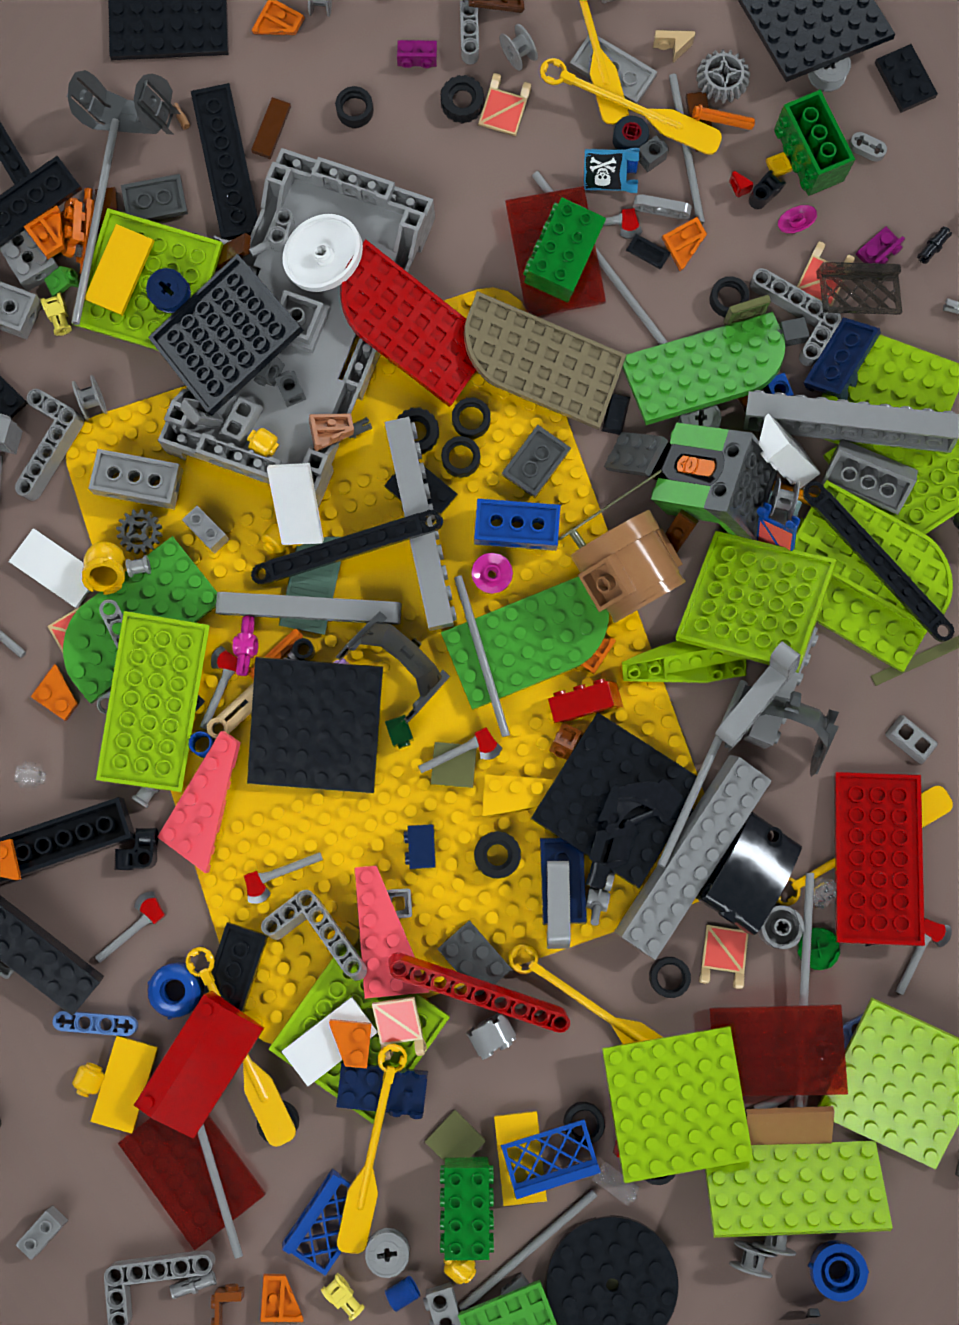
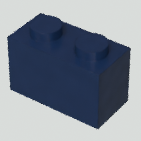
(421, 846)

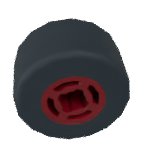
(623, 130)

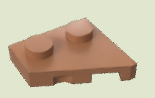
(329, 429)

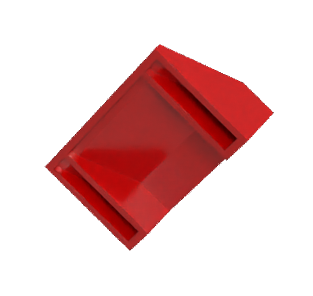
(199, 1065)

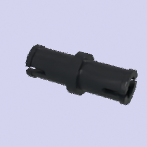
(934, 245)

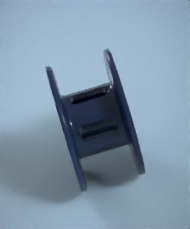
(175, 282)

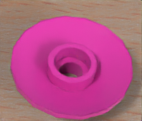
(797, 219)
(497, 564)

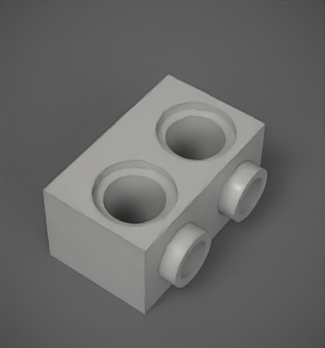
(205, 529)
(41, 1232)
(448, 1309)

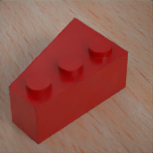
(584, 700)

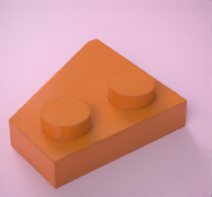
(47, 232)
(352, 1041)

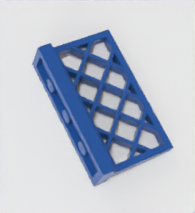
(555, 1178)
(309, 1217)

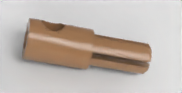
(182, 118)

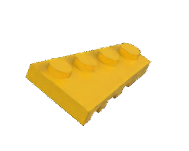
(512, 793)

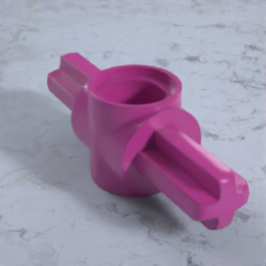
(245, 645)

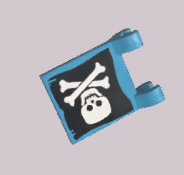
(609, 169)

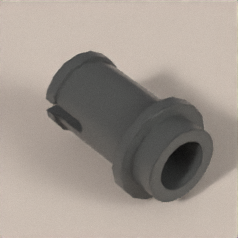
(359, 428)

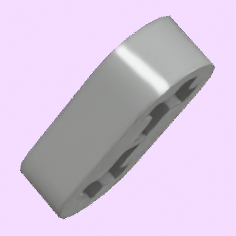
(868, 146)

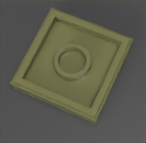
(747, 310)
(455, 772)
(455, 1138)

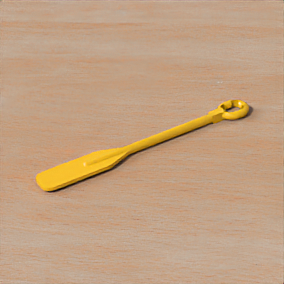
(603, 73)
(666, 121)
(934, 805)
(627, 1030)
(257, 1083)
(363, 1191)

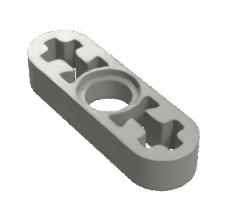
(662, 206)

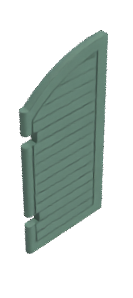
(313, 583)

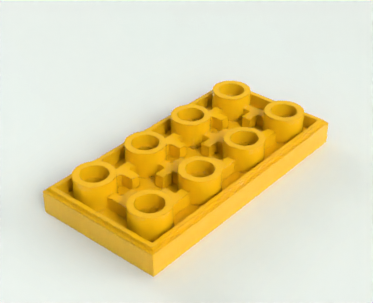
(119, 269)
(124, 1081)
(511, 1128)

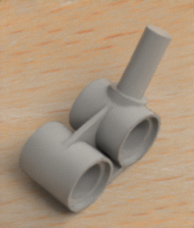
(278, 230)
(598, 899)

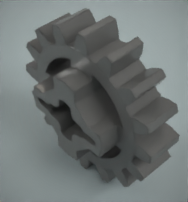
(146, 527)

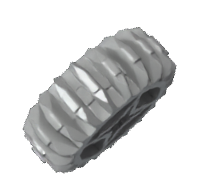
(733, 71)

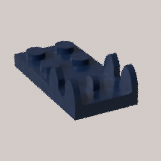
(842, 358)
(558, 850)
(362, 1088)

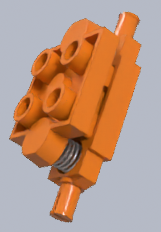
(76, 225)

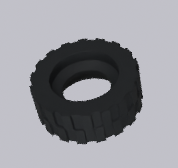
(458, 84)
(430, 423)
(505, 840)

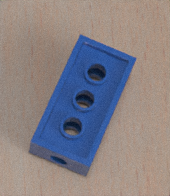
(513, 511)

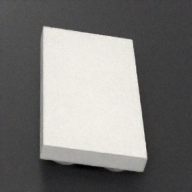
(295, 504)
(51, 567)
(316, 1049)

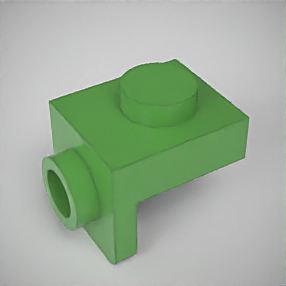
(61, 280)

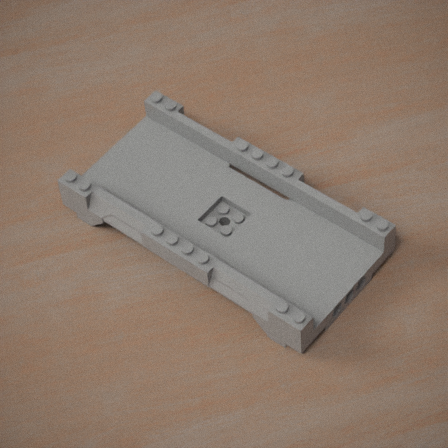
(383, 215)

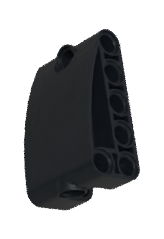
(751, 875)

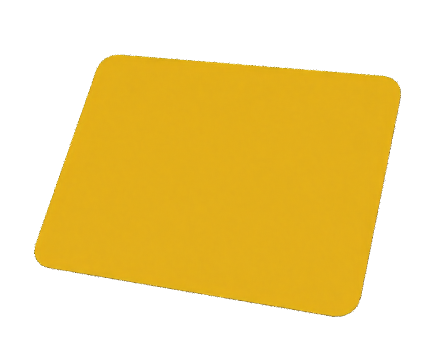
(282, 824)

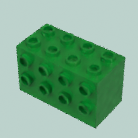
(814, 143)
(563, 249)
(466, 1208)

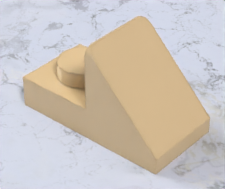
(678, 40)

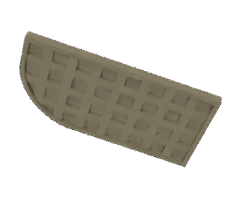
(541, 360)

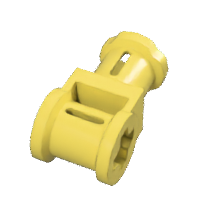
(57, 312)
(342, 1297)

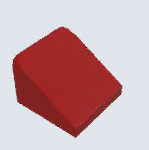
(740, 184)

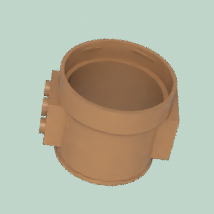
(629, 566)

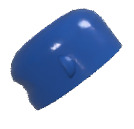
(160, 1000)
(852, 1281)

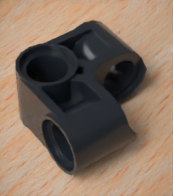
(145, 842)

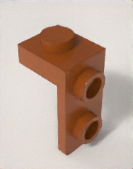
(229, 1293)

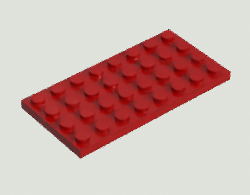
(879, 859)

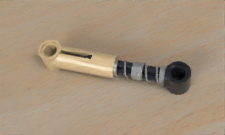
(246, 697)

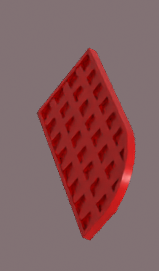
(407, 324)

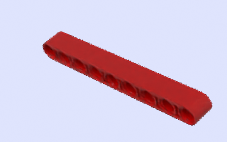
(472, 985)

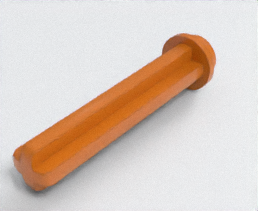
(721, 117)
(282, 648)

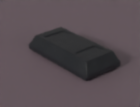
(648, 251)
(616, 414)

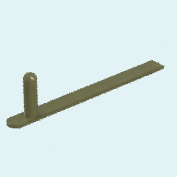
(574, 533)
(917, 660)

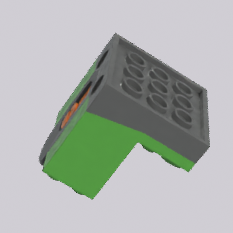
(714, 477)

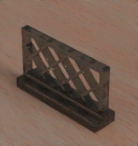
(860, 271)

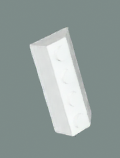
(786, 453)

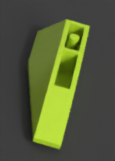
(682, 663)

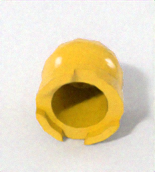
(104, 568)

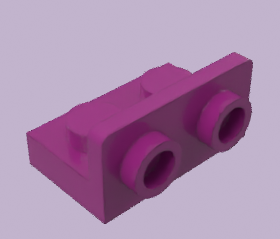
(416, 53)
(880, 247)

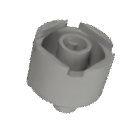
(791, 932)
(492, 1034)

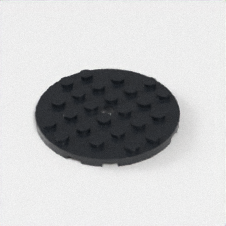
(612, 1250)

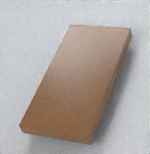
(790, 1125)

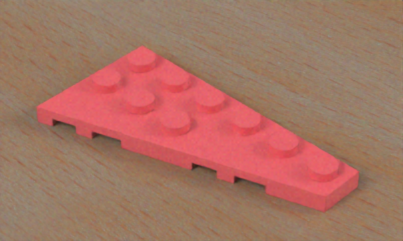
(200, 810)
(380, 937)

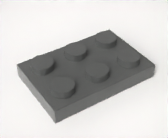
(155, 198)
(635, 453)
(536, 461)
(474, 955)

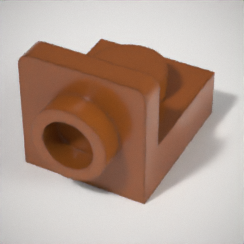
(565, 741)

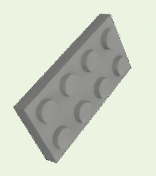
(633, 74)

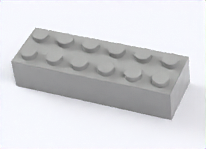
(766, 728)

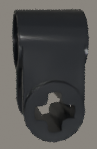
(767, 188)

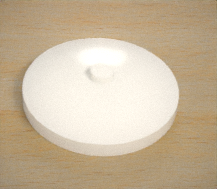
(320, 252)

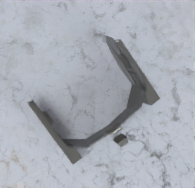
(142, 115)
(406, 651)
(806, 715)

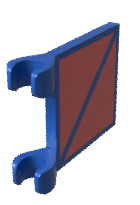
(775, 532)

